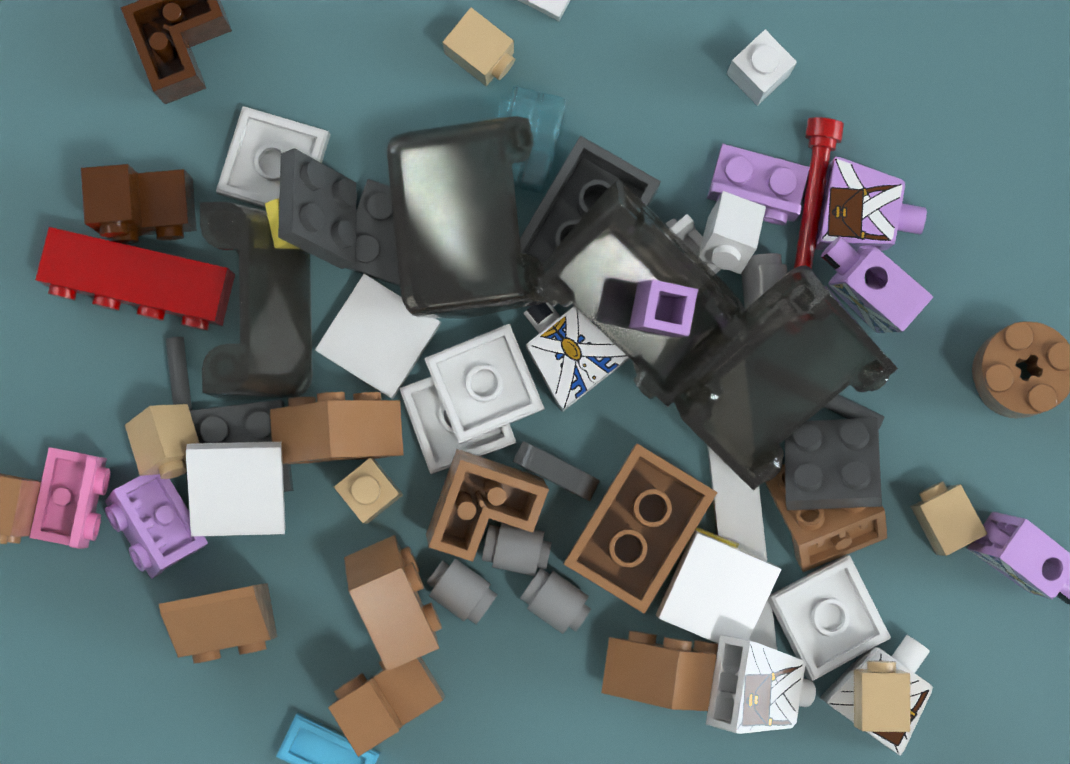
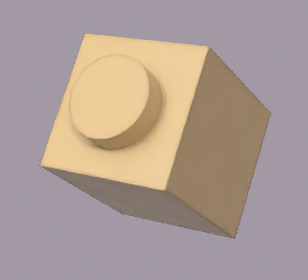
(480, 48)
(161, 438)
(368, 490)
(947, 518)
(881, 698)

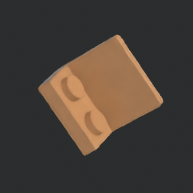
(827, 533)

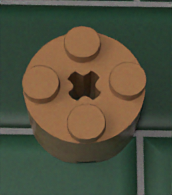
(999, 379)

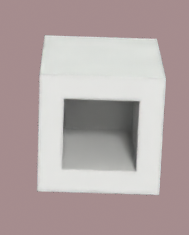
(761, 67)
(732, 232)

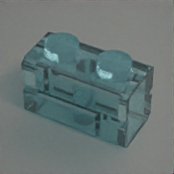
(545, 118)

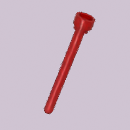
(822, 136)

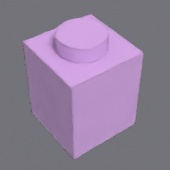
(663, 308)

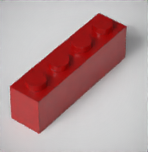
(135, 277)

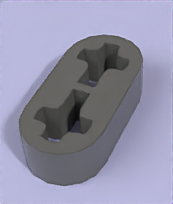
(556, 471)

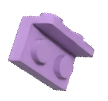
(760, 180)
(153, 523)

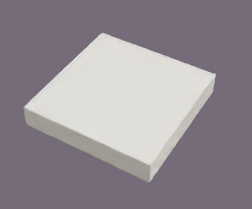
(255, 152)
(377, 337)
(484, 383)
(436, 432)
(235, 488)
(717, 590)
(828, 617)

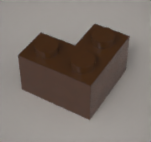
(164, 40)
(135, 204)

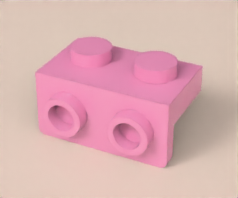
(70, 498)

